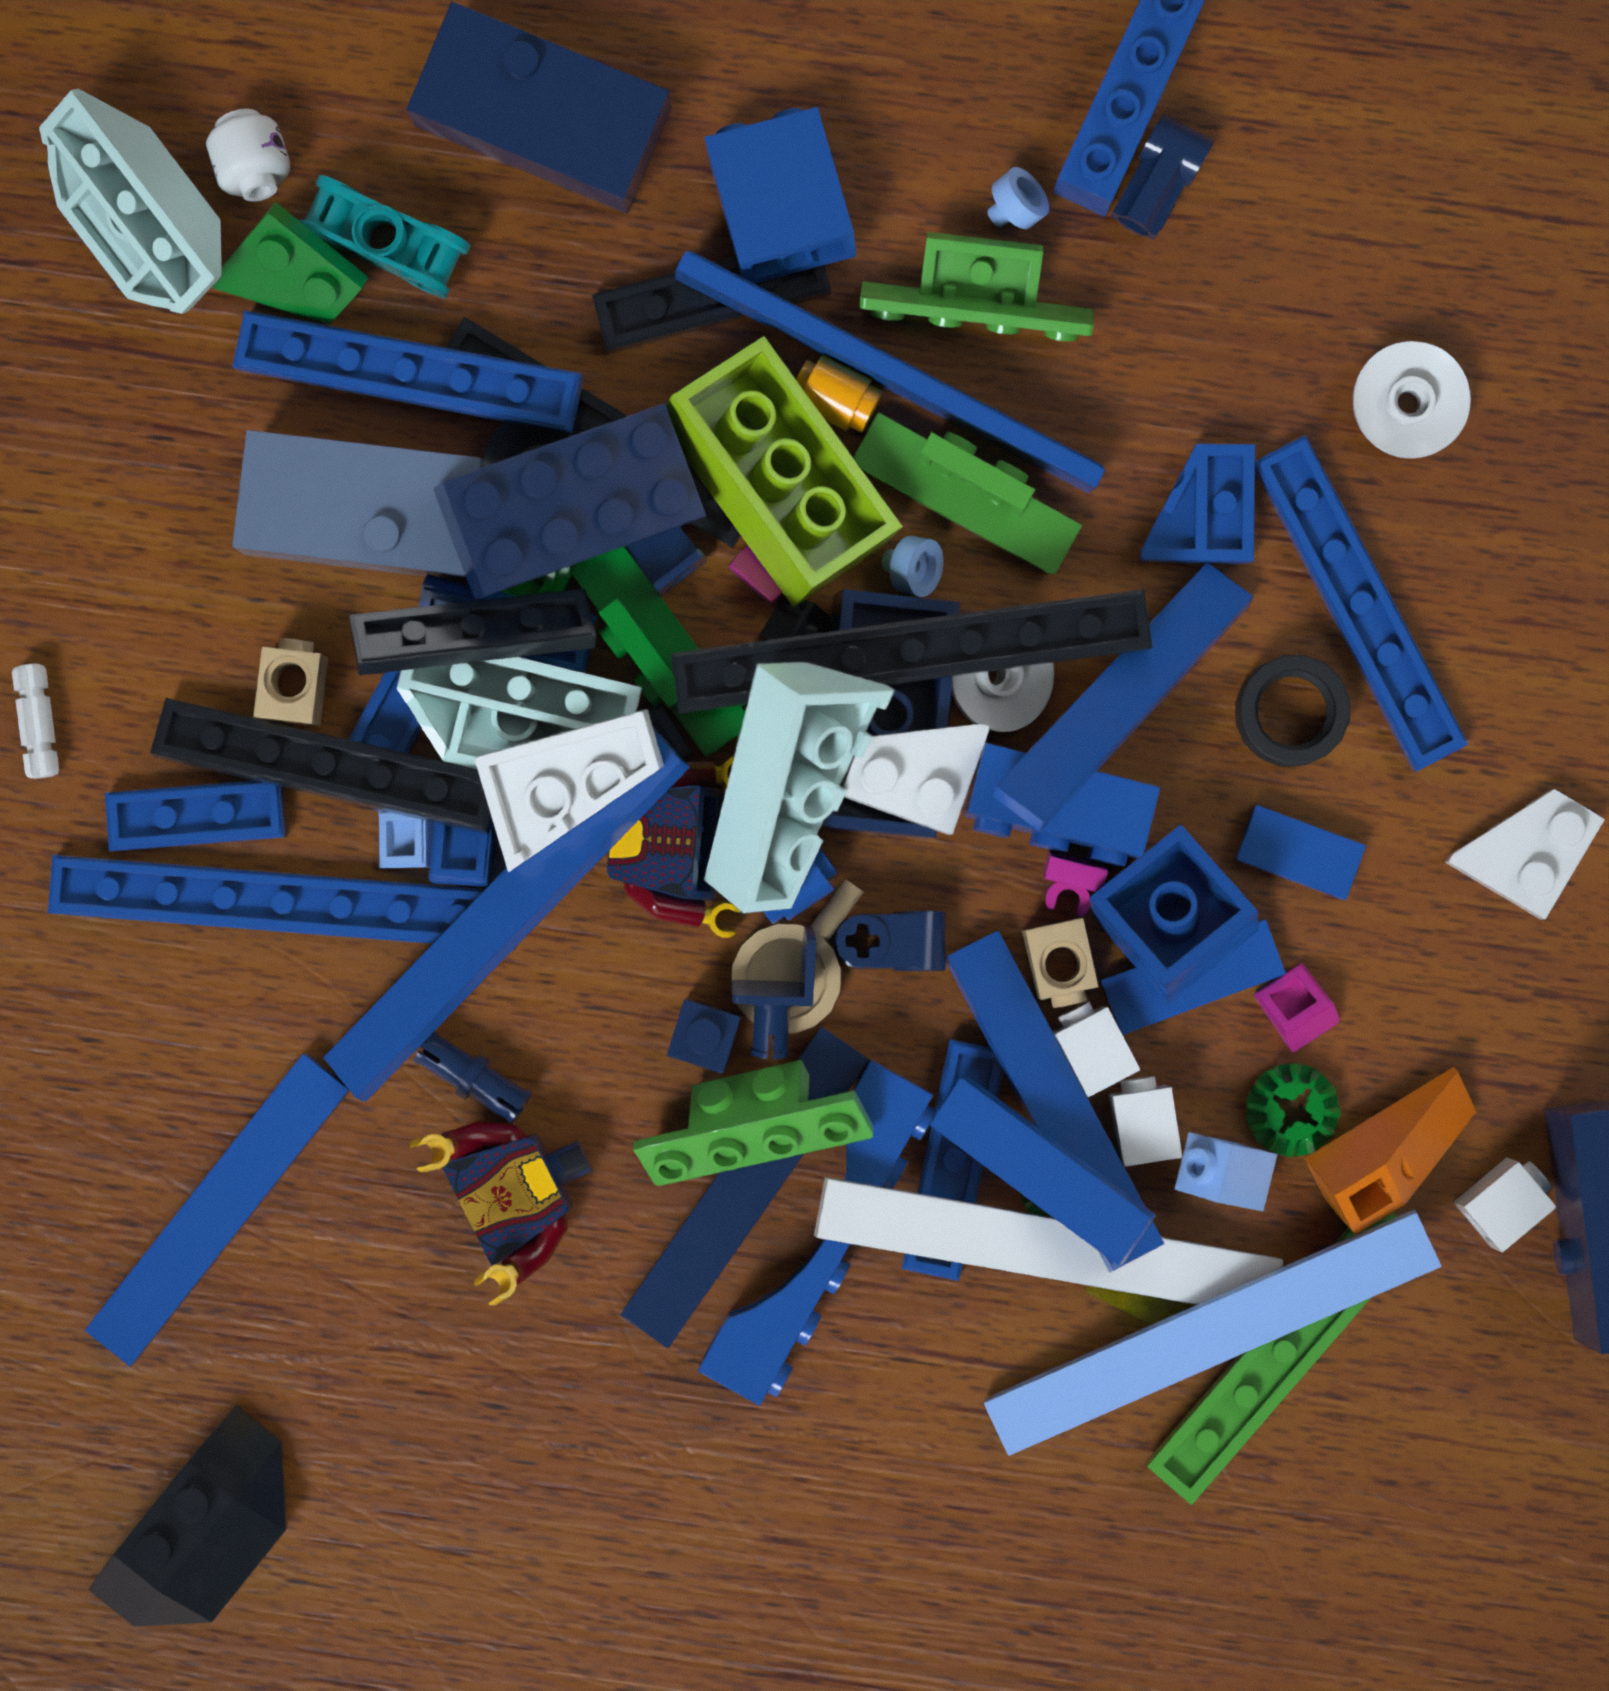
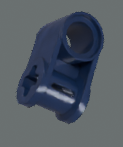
(902, 941)

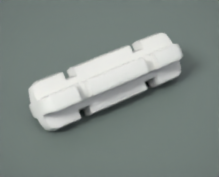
(35, 721)

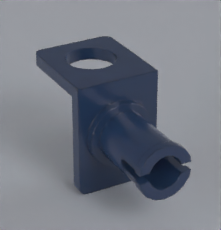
(774, 1001)

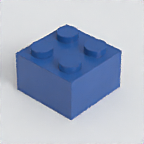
(1174, 913)

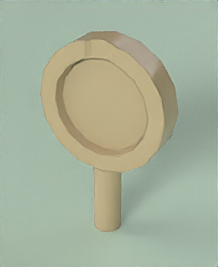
(777, 956)

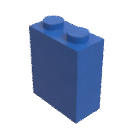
(780, 195)

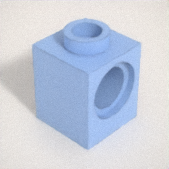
(1225, 1172)

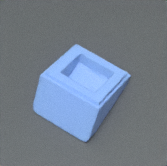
(404, 841)

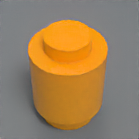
(839, 393)

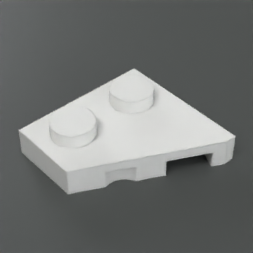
(1531, 852)

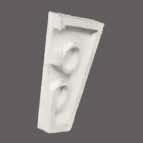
(563, 779)

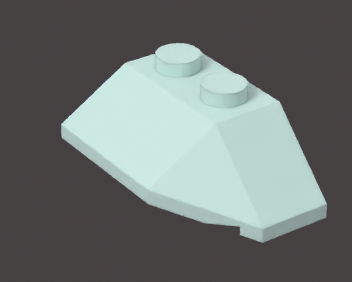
(131, 203)
(507, 703)

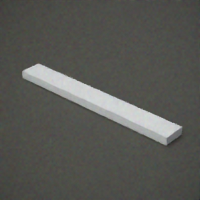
(1024, 1243)

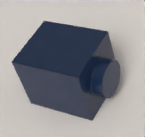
(704, 1035)

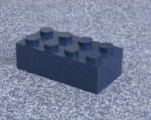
(569, 501)

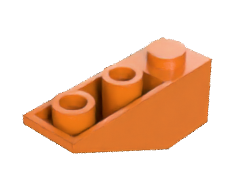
(1391, 1153)

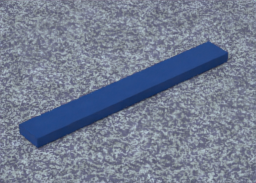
(889, 371)
(255, 899)
(486, 937)

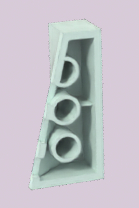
(787, 779)

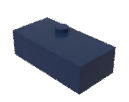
(539, 107)
(910, 709)
(1581, 1183)

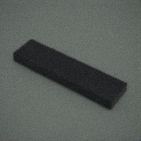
(670, 308)
(471, 631)

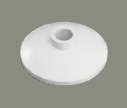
(1434, 382)
(1008, 702)

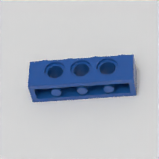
(1126, 102)

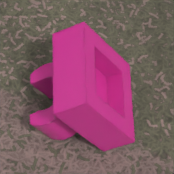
(1074, 874)

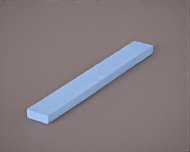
(1212, 1332)

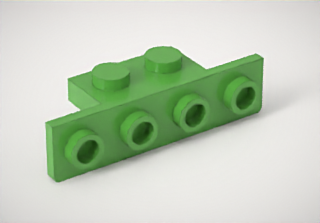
(979, 284)
(968, 491)
(752, 1122)

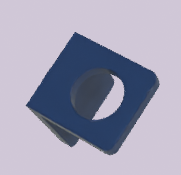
(667, 559)

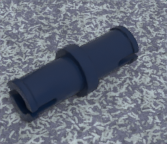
(472, 1077)

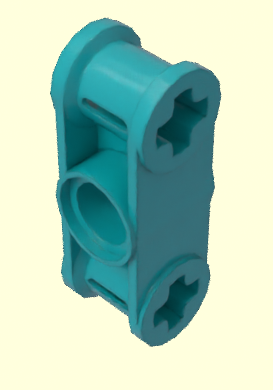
(419, 254)

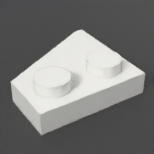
(918, 774)

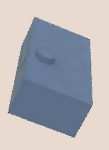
(346, 504)

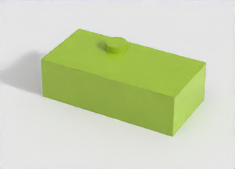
(779, 472)

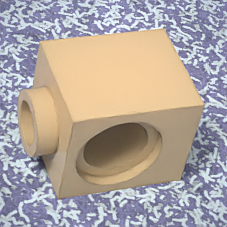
(306, 706)
(1044, 939)

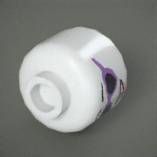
(248, 154)

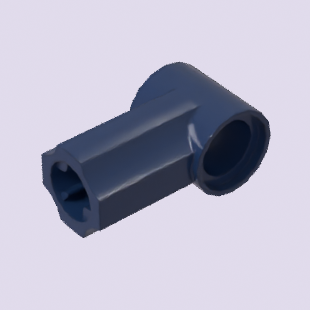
(1166, 166)

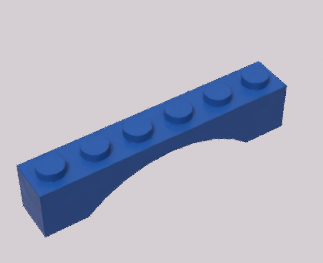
(757, 1338)

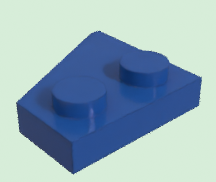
(1208, 510)

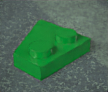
(290, 269)

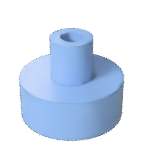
(1018, 200)
(914, 565)

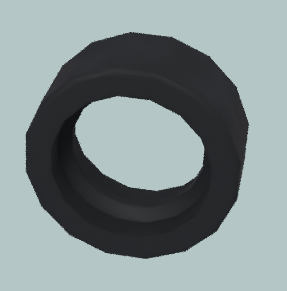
(1320, 676)

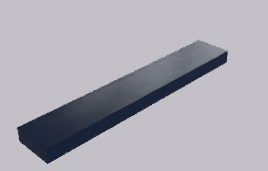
(729, 1211)

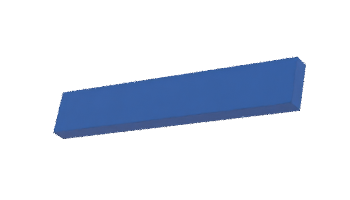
(408, 372)
(1359, 604)
(1121, 698)
(1038, 1065)
(217, 1209)

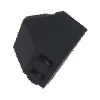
(202, 1530)

